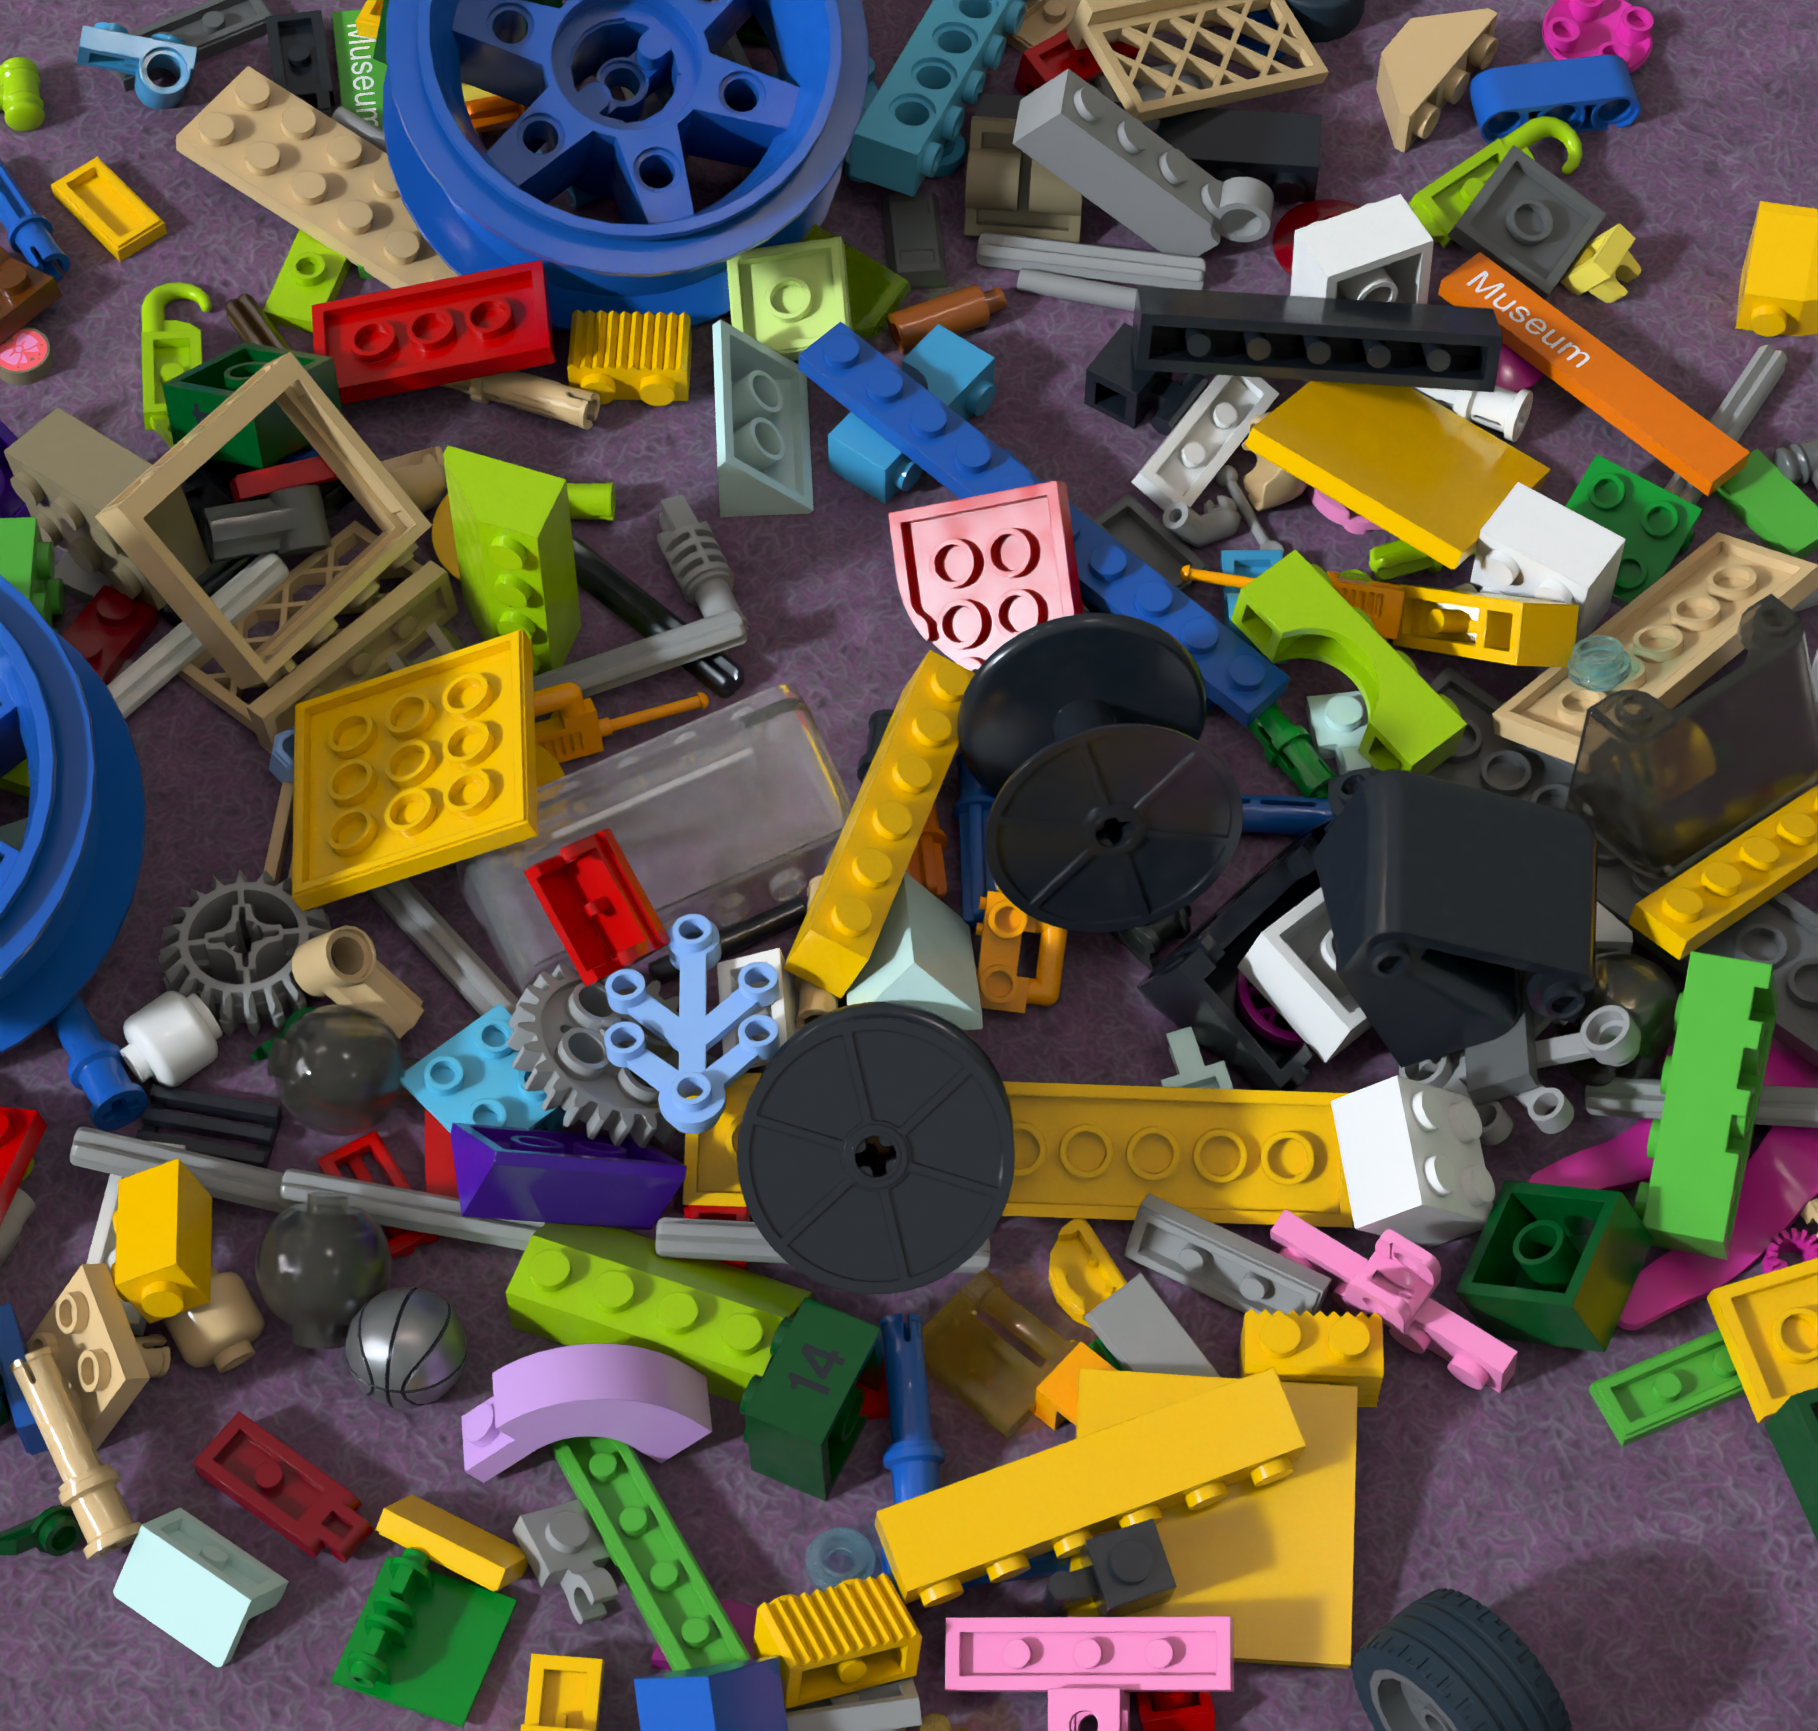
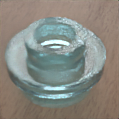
(1598, 663)
(839, 1542)

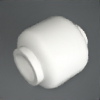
(170, 1039)

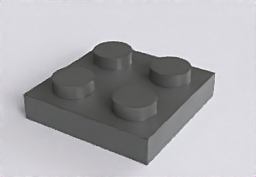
(1527, 222)

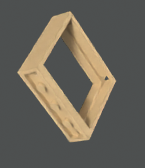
(348, 458)

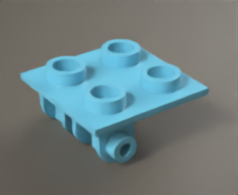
(475, 1082)

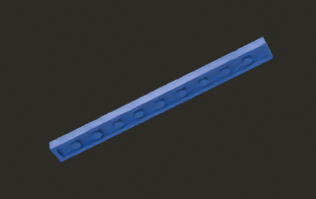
(973, 465)

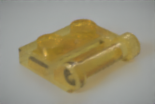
(980, 1363)

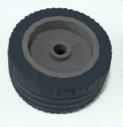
(1454, 1669)

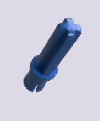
(27, 230)
(972, 813)

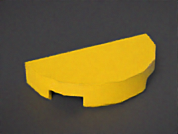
(1081, 1270)

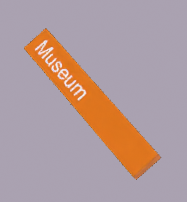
(1598, 375)

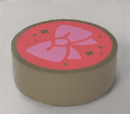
(25, 357)

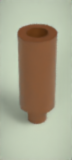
(956, 311)

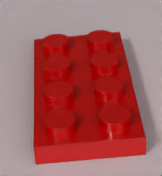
(437, 332)

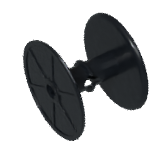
(1098, 773)
(863, 1214)

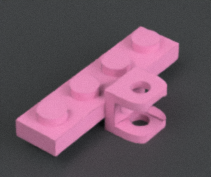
(1398, 1288)
(1089, 1661)

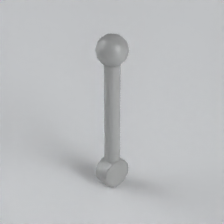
(1227, 478)

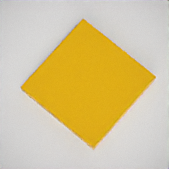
(1396, 462)
(414, 770)
(1266, 1552)

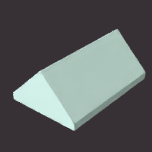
(760, 428)
(922, 959)

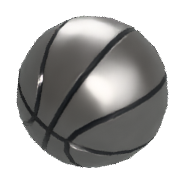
(406, 1347)

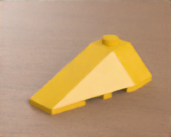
(1780, 273)

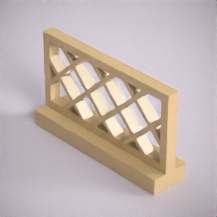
(1135, 21)
(347, 656)

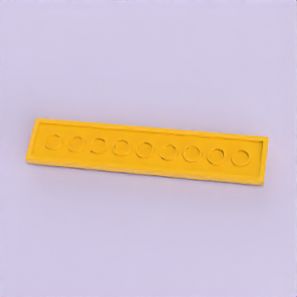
(1108, 1146)

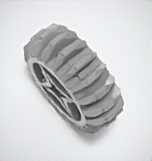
(212, 941)

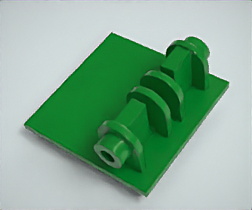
(1644, 514)
(424, 1640)

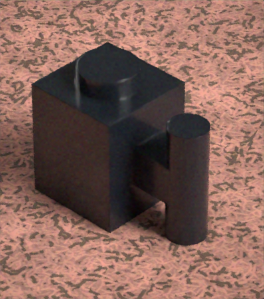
(1129, 394)
(1120, 1572)

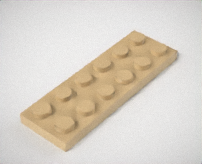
(311, 177)
(1674, 636)

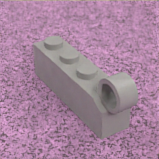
(1136, 172)

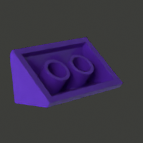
(561, 1177)

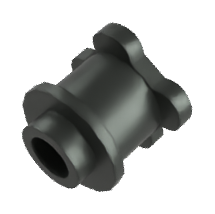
(1150, 938)

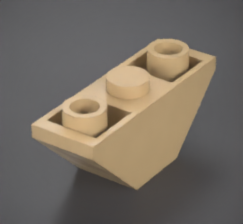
(1431, 66)

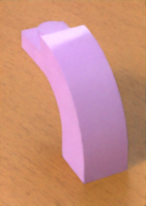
(586, 1393)

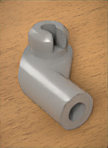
(1201, 530)

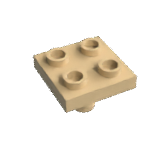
(98, 1349)

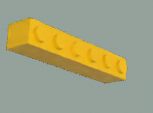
(881, 829)
(1090, 1487)

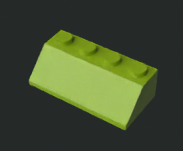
(514, 552)
(616, 1290)

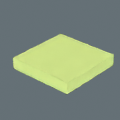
(790, 293)

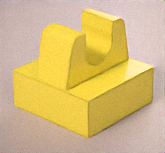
(1600, 263)

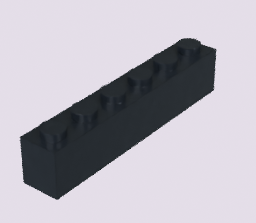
(1228, 143)
(1315, 339)

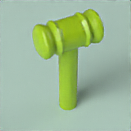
(21, 94)

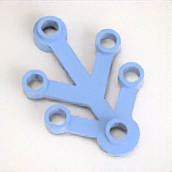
(694, 1029)

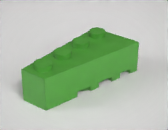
(1709, 1104)

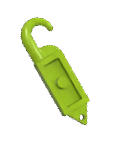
(1449, 196)
(167, 350)

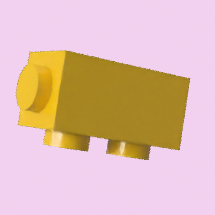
(163, 1241)

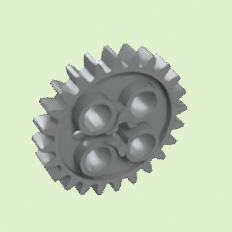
(562, 1043)

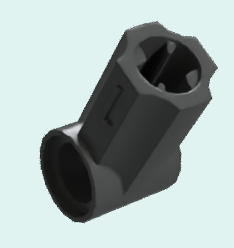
(284, 523)

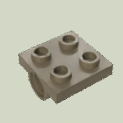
(1014, 192)

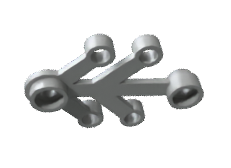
(1605, 1035)

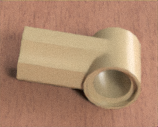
(357, 979)

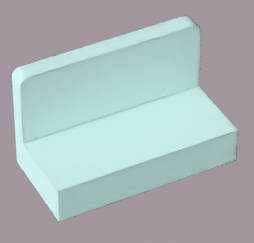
(196, 1584)

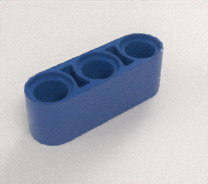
(1577, 90)

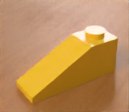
(1488, 626)

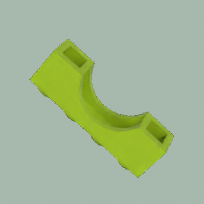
(1299, 614)

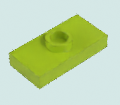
(308, 277)

